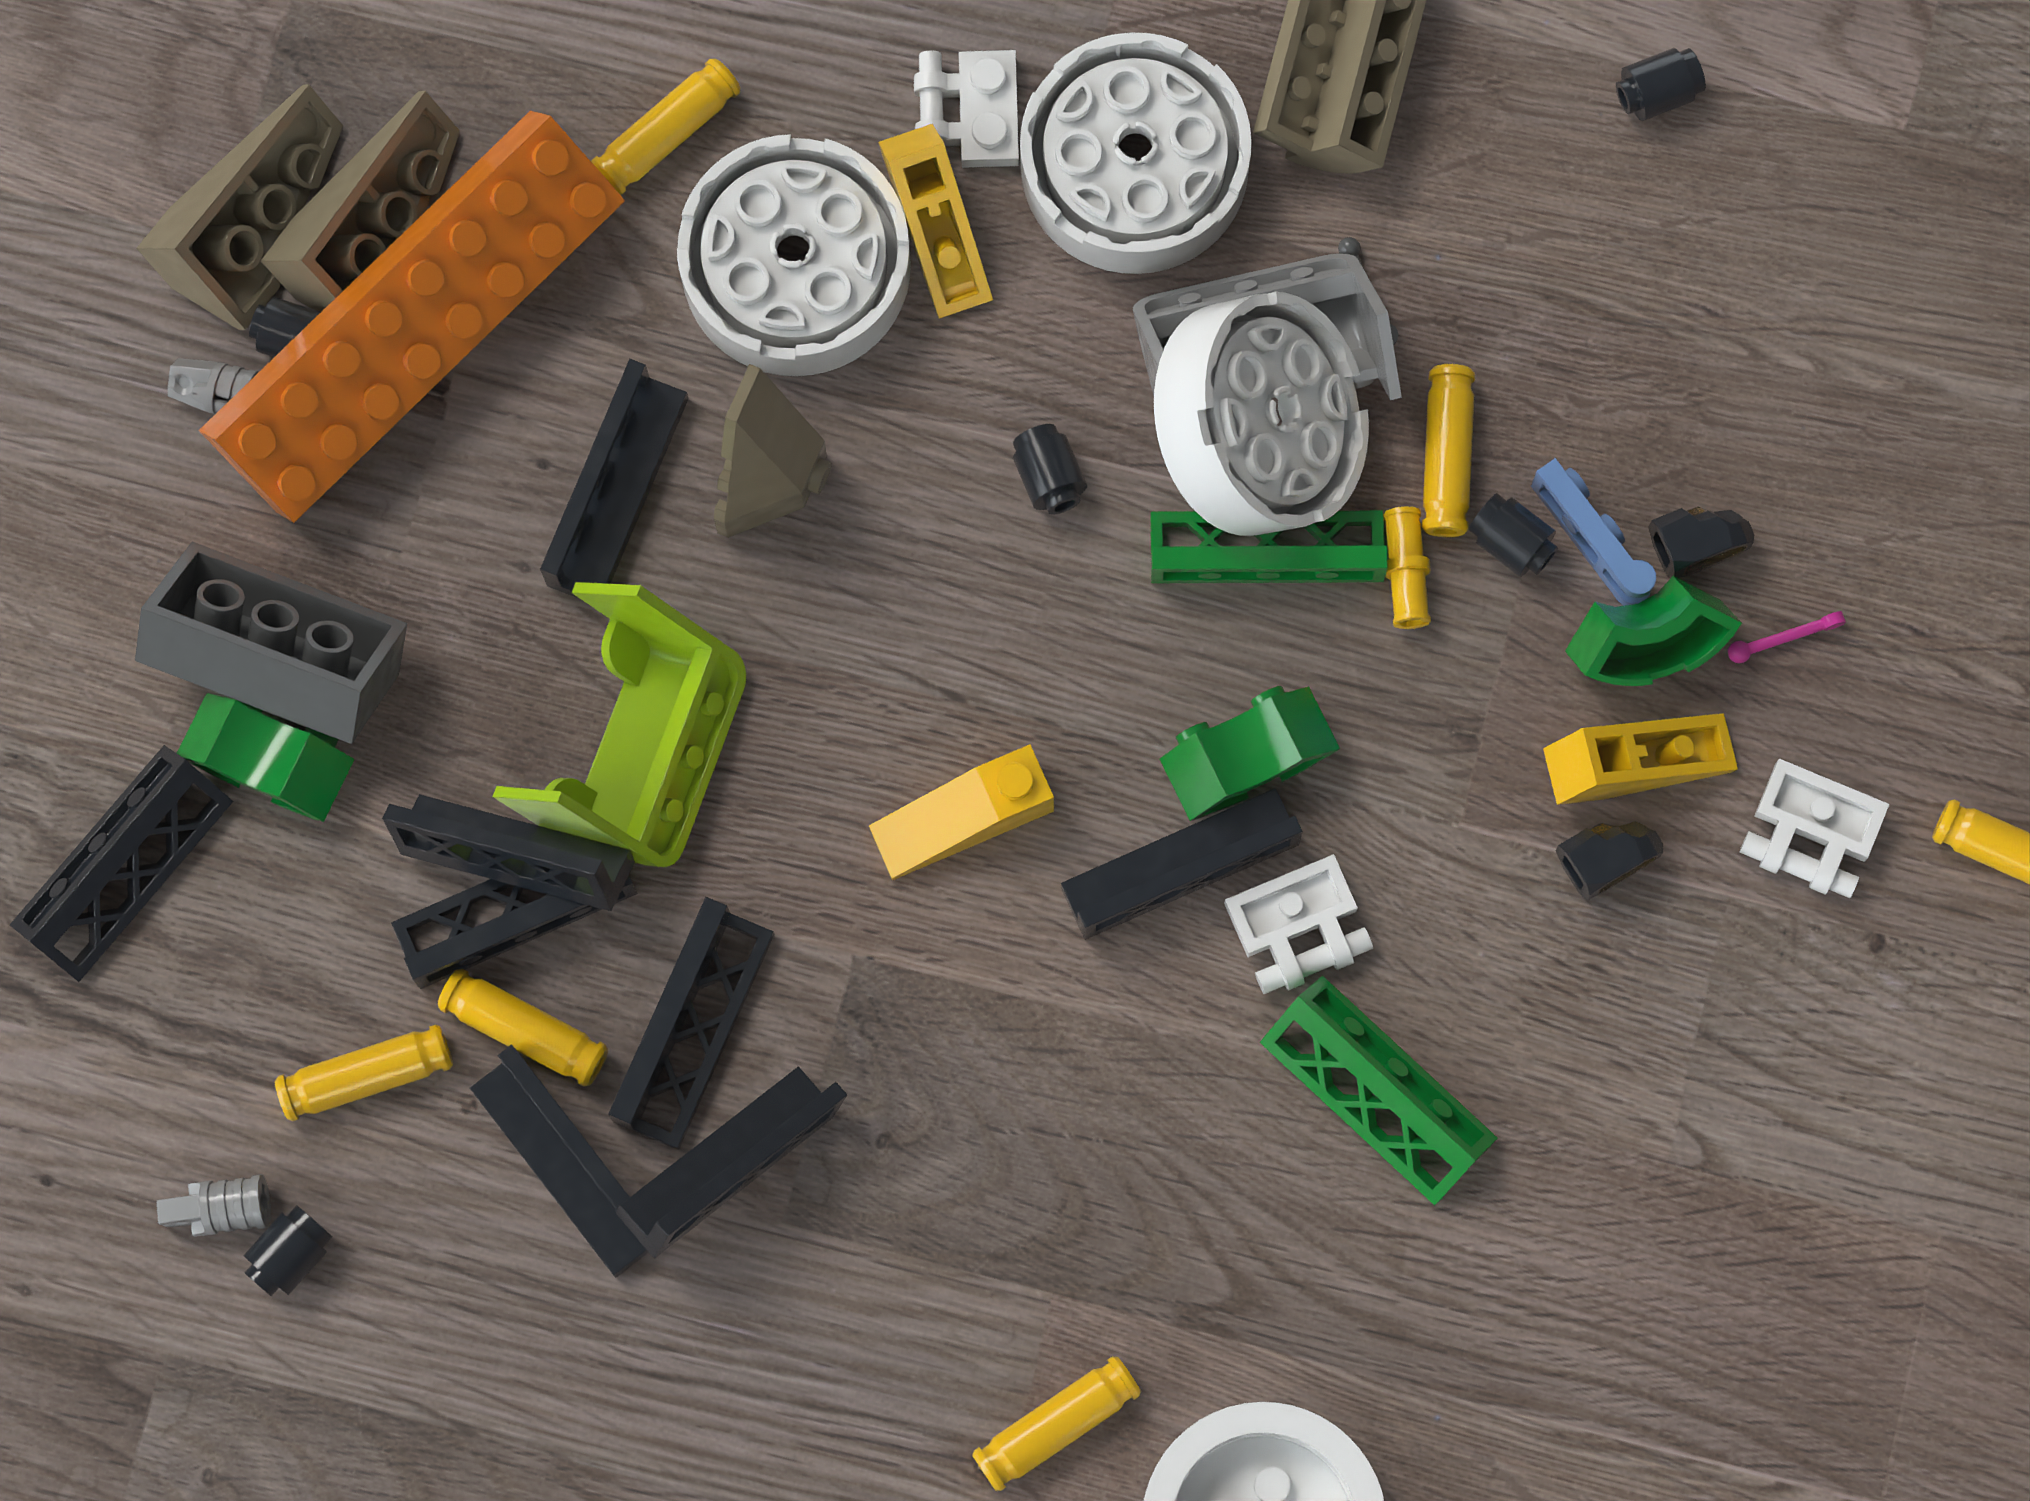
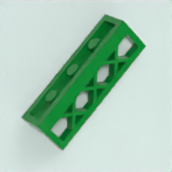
(1268, 560)
(1391, 1076)

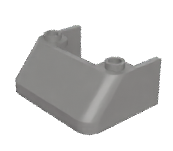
(1328, 282)

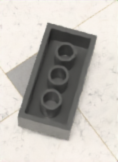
(270, 642)

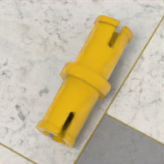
(1407, 567)

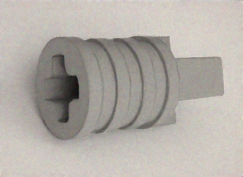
(206, 383)
(219, 1206)

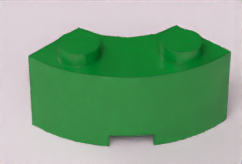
(1652, 638)
(1269, 741)
(253, 750)

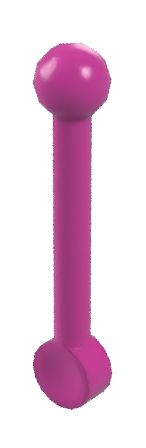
(1740, 651)

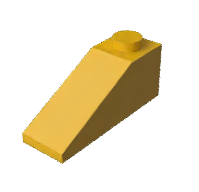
(936, 220)
(1638, 757)
(964, 812)

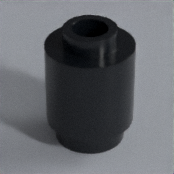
(1660, 83)
(278, 324)
(1048, 469)
(1514, 535)
(286, 1252)

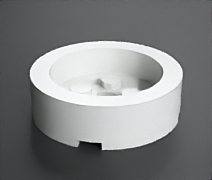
(1121, 209)
(799, 312)
(1223, 427)
(1263, 1456)

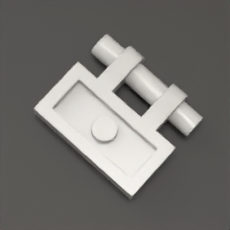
(986, 105)
(1820, 812)
(1291, 907)

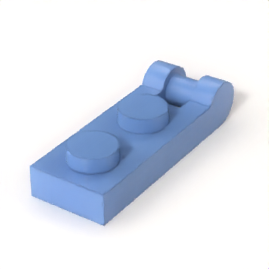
(1594, 535)

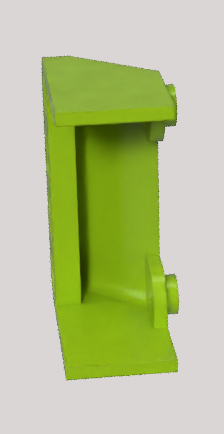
(660, 736)

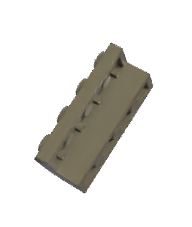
(1338, 81)

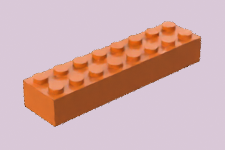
(412, 315)

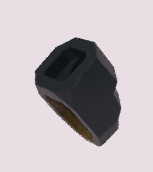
(1698, 539)
(1607, 855)

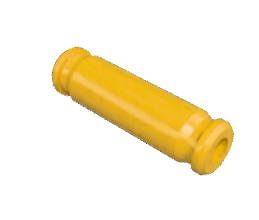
(667, 125)
(1448, 450)
(1985, 839)
(523, 1026)
(363, 1072)
(1056, 1423)

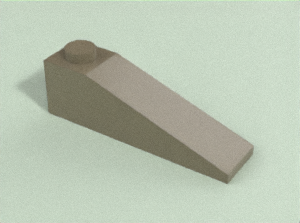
(365, 205)
(229, 219)
(769, 457)

